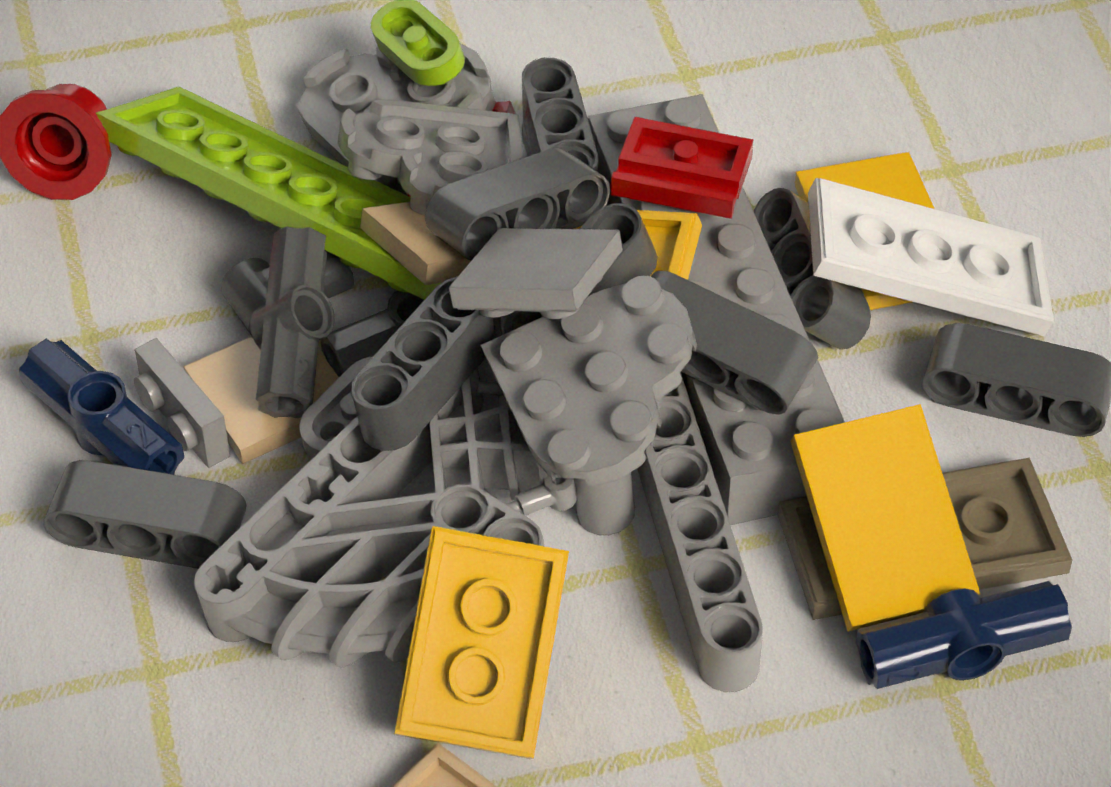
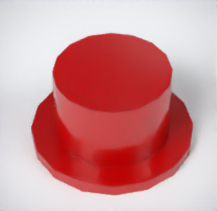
(55, 141)

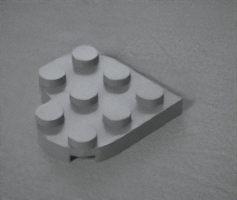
(355, 81)
(427, 144)
(593, 379)

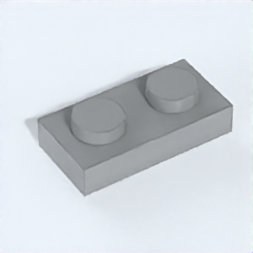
(188, 410)

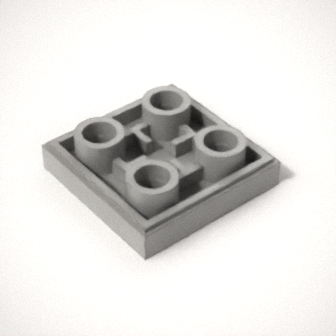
(536, 271)

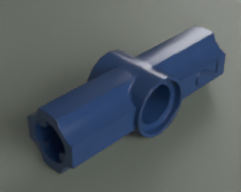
(98, 409)
(963, 634)

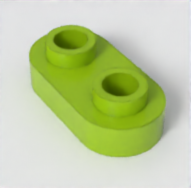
(417, 42)

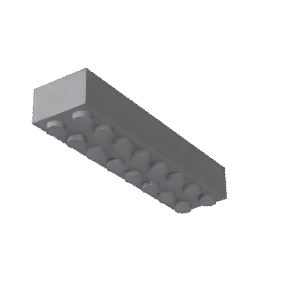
(744, 444)

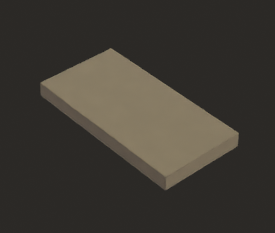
(1000, 516)

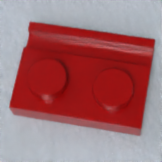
(682, 167)

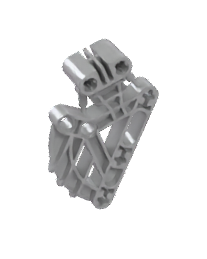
(315, 551)

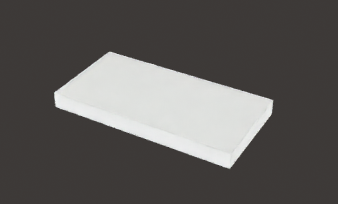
(928, 257)

